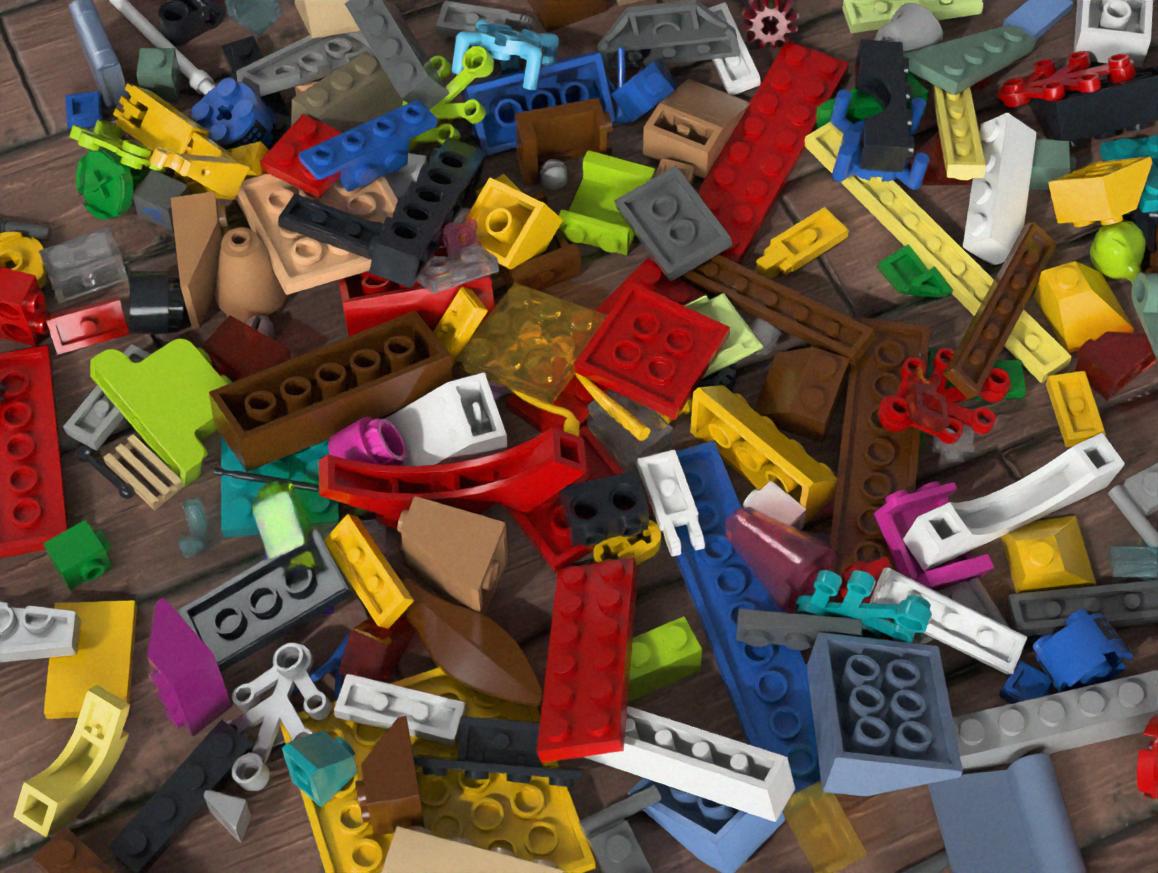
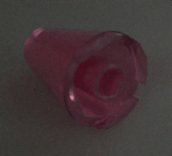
(779, 554)

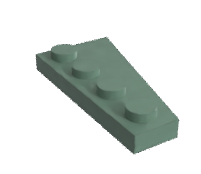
(970, 59)

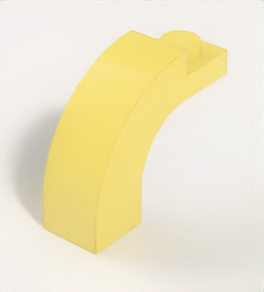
(81, 769)

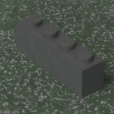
(398, 51)

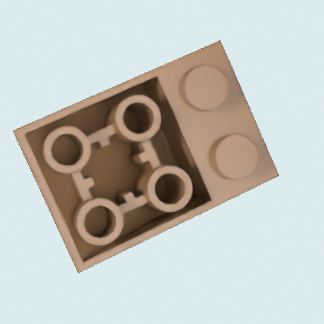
(692, 126)

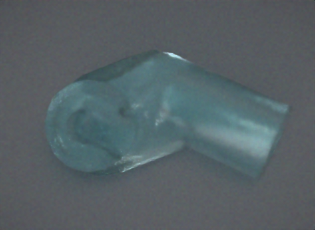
(197, 526)

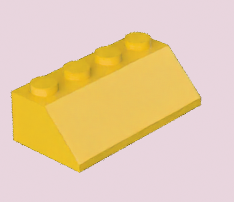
(759, 449)

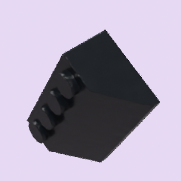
(1100, 112)

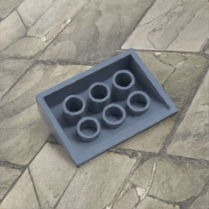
(880, 715)

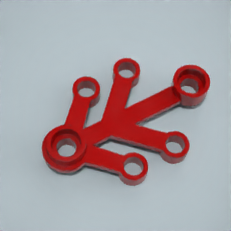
(1020, 91)
(993, 391)

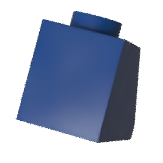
(645, 90)

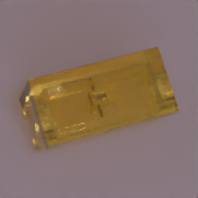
(822, 829)

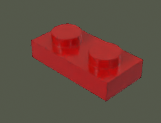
(87, 325)

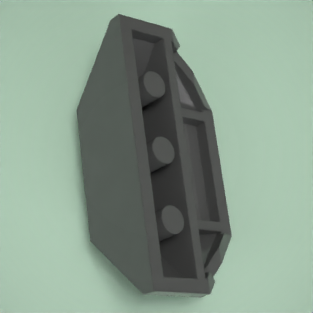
(668, 32)

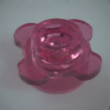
(453, 232)

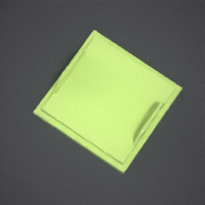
(741, 339)

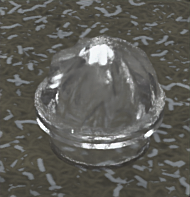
(766, 335)

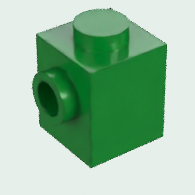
(79, 554)

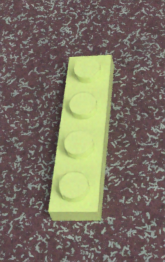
(873, 14)

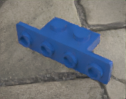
(369, 148)

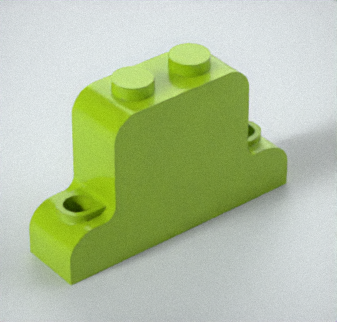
(164, 400)

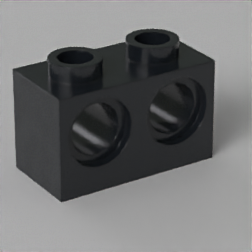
(601, 500)

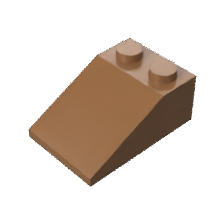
(198, 239)

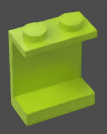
(593, 212)

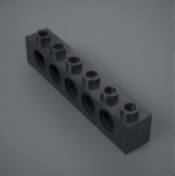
(429, 204)

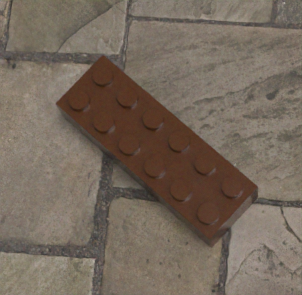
(329, 390)

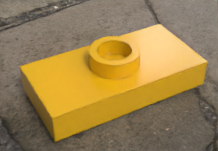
(460, 321)

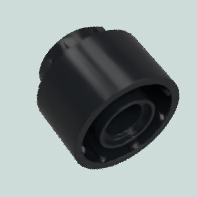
(154, 302)

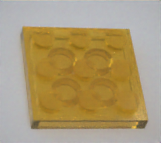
(530, 342)

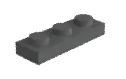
(789, 629)

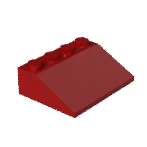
(375, 300)

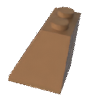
(454, 552)

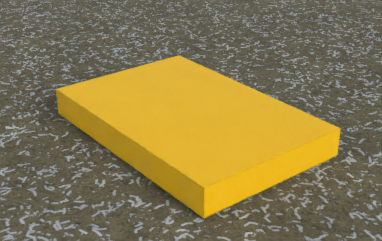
(101, 658)

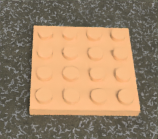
(298, 259)

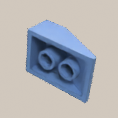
(707, 828)

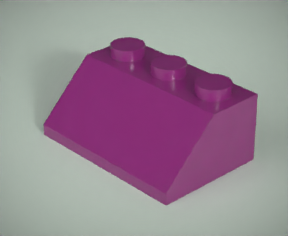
(184, 672)

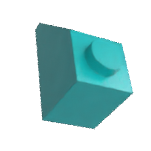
(319, 765)

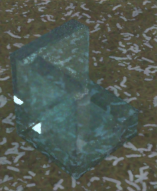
(254, 14)

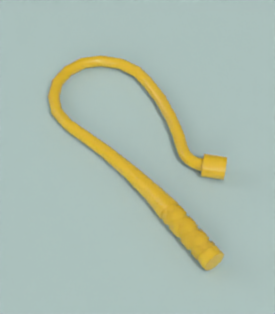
(612, 407)

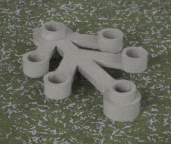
(274, 710)

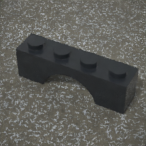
(884, 136)

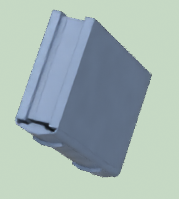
(98, 52)

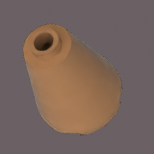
(246, 277)

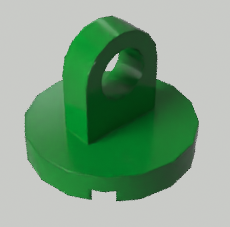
(106, 183)

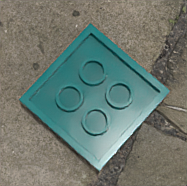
(239, 494)

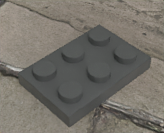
(673, 223)

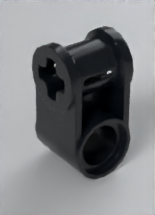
(187, 19)

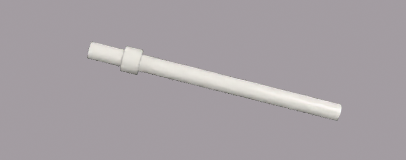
(198, 79)

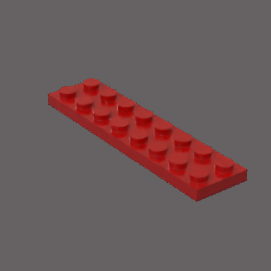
(769, 142)

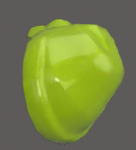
(1118, 250)

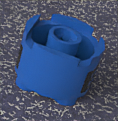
(234, 115)
(1082, 652)

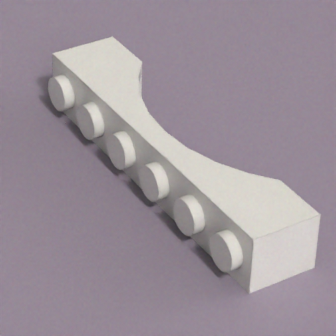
(970, 524)

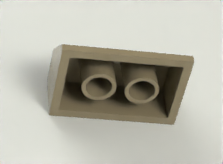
(349, 95)

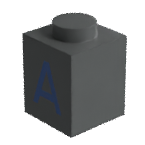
(153, 198)

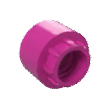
(369, 442)

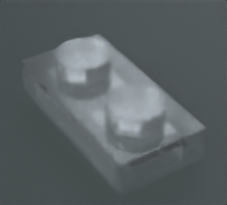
(458, 268)

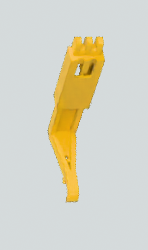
(179, 142)

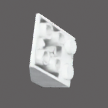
(451, 424)

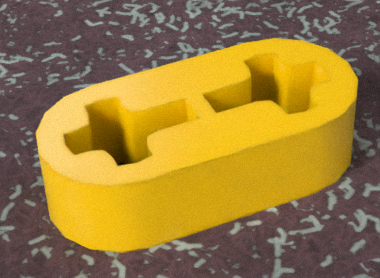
(629, 547)

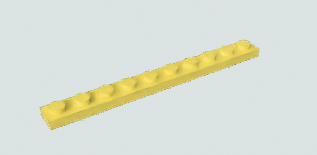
(934, 247)

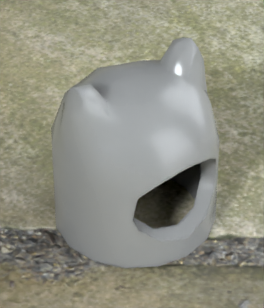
(913, 27)

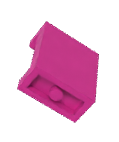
(897, 518)

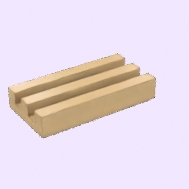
(125, 452)

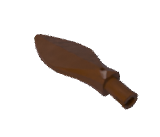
(471, 647)

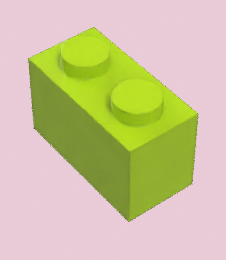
(663, 657)

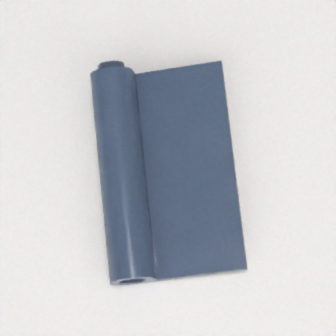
(1007, 820)

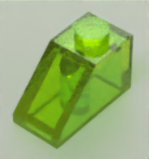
(280, 518)

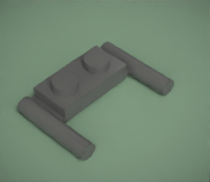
(613, 838)

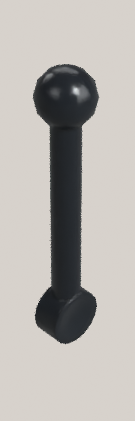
(85, 454)

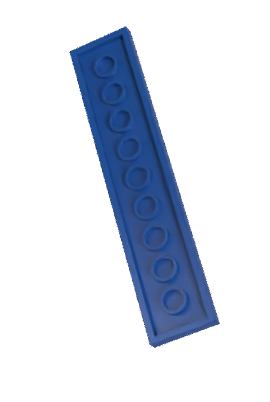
(763, 682)

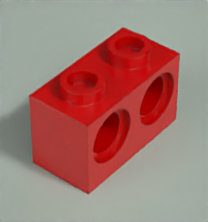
(22, 308)

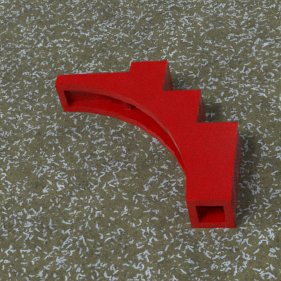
(511, 478)

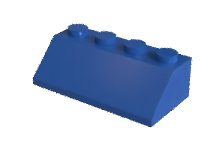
(559, 83)

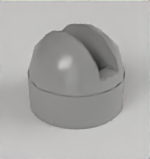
(553, 174)
(264, 323)

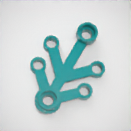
(909, 616)

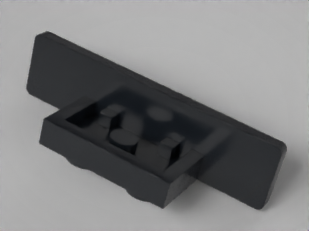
(499, 747)

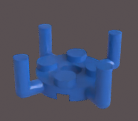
(848, 157)

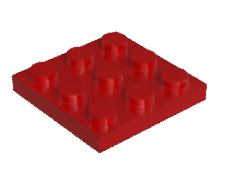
(652, 350)
(545, 523)

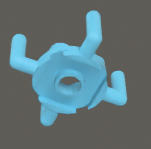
(503, 43)

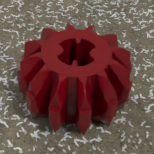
(767, 31)

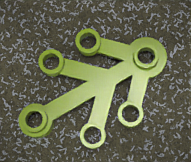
(471, 63)
(109, 136)

